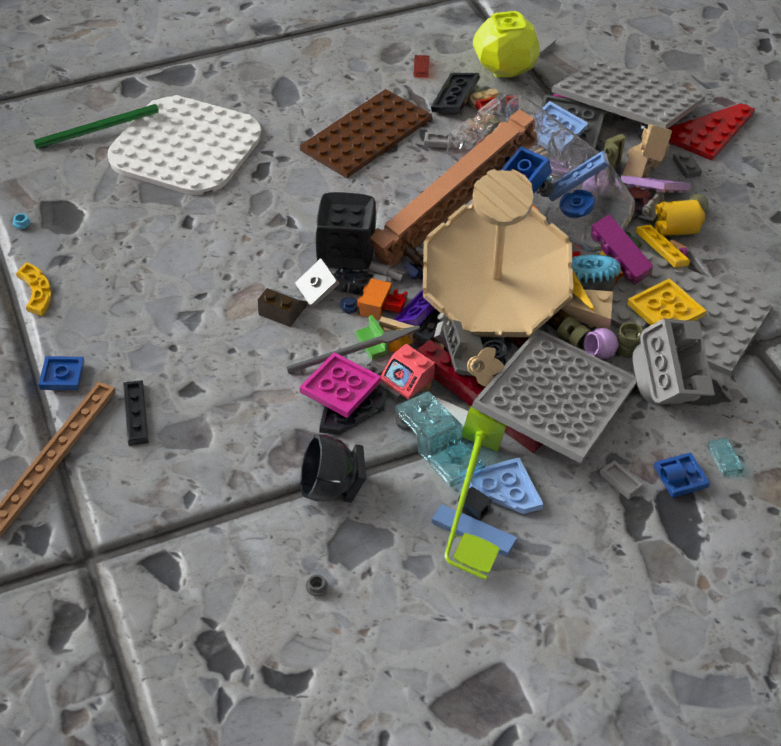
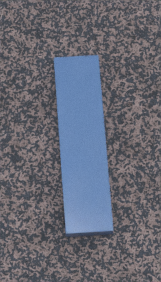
(579, 175)
(445, 516)

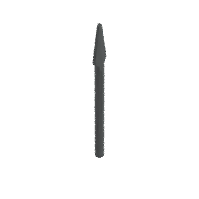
(386, 337)

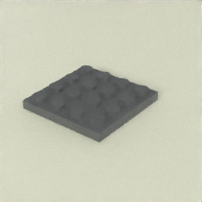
(592, 115)

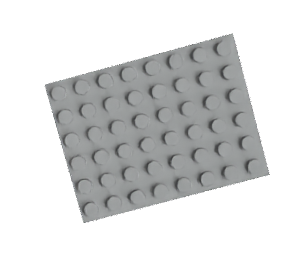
(629, 94)
(730, 316)
(556, 394)

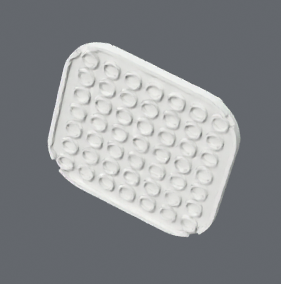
(185, 145)

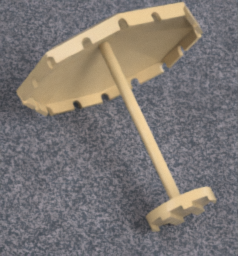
(498, 261)

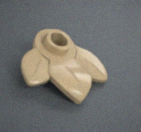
(487, 366)

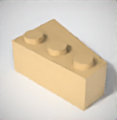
(639, 165)
(602, 309)

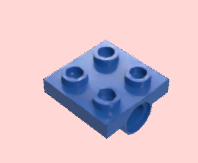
(681, 475)

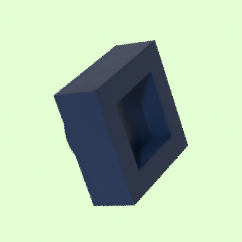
(413, 271)

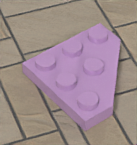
(656, 184)

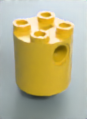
(679, 217)

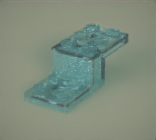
(438, 437)

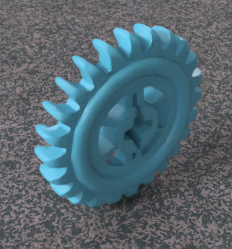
(594, 267)

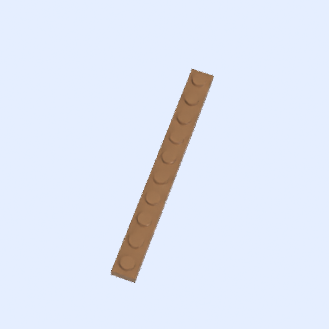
(53, 454)

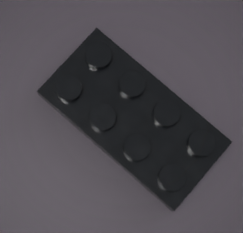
(455, 92)

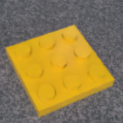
(667, 302)

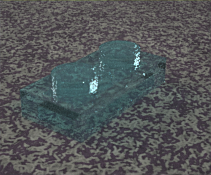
(725, 457)

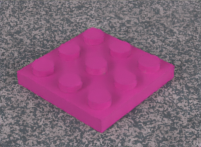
(340, 384)

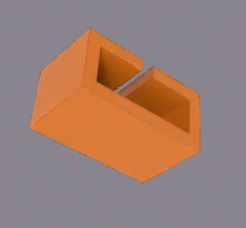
(373, 298)

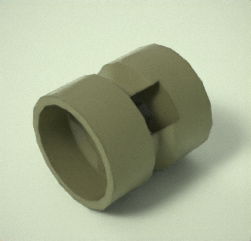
(573, 332)
(628, 338)

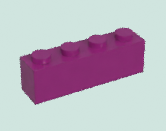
(622, 248)

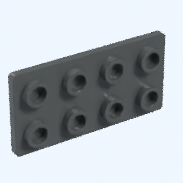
(462, 346)

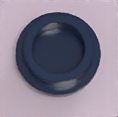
(349, 305)

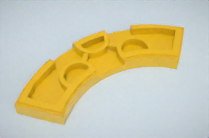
(40, 288)

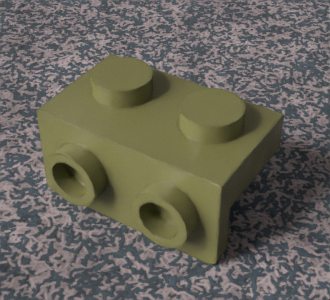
(614, 149)

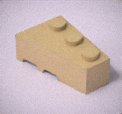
(655, 141)

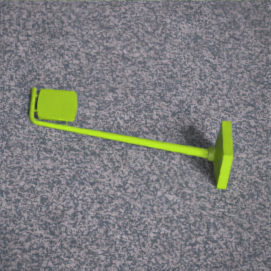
(473, 550)

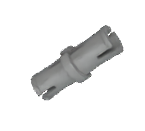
(387, 270)

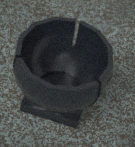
(331, 469)

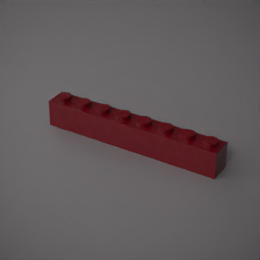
(465, 386)

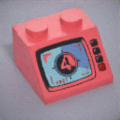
(408, 371)

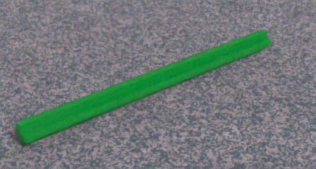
(96, 126)

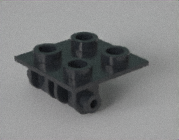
(358, 279)

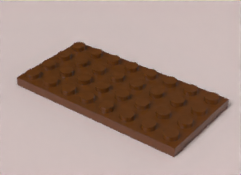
(365, 133)

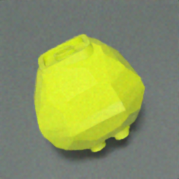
(507, 44)

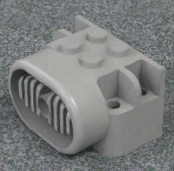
(672, 363)

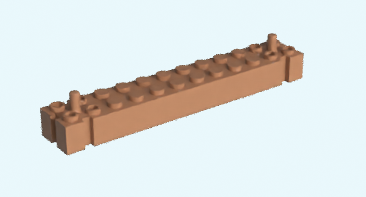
(452, 189)

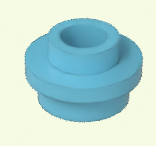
(21, 221)

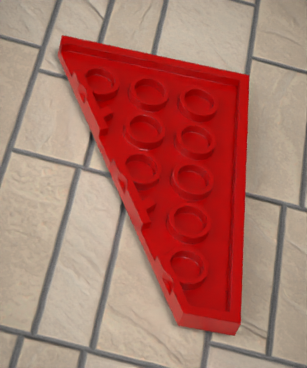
(710, 132)

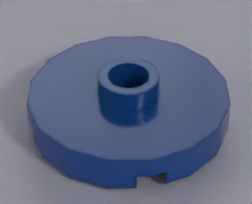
(577, 203)

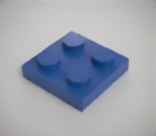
(61, 373)

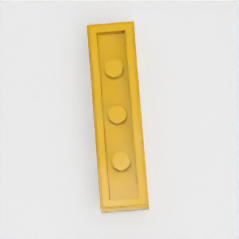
(662, 246)

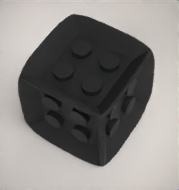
(345, 230)

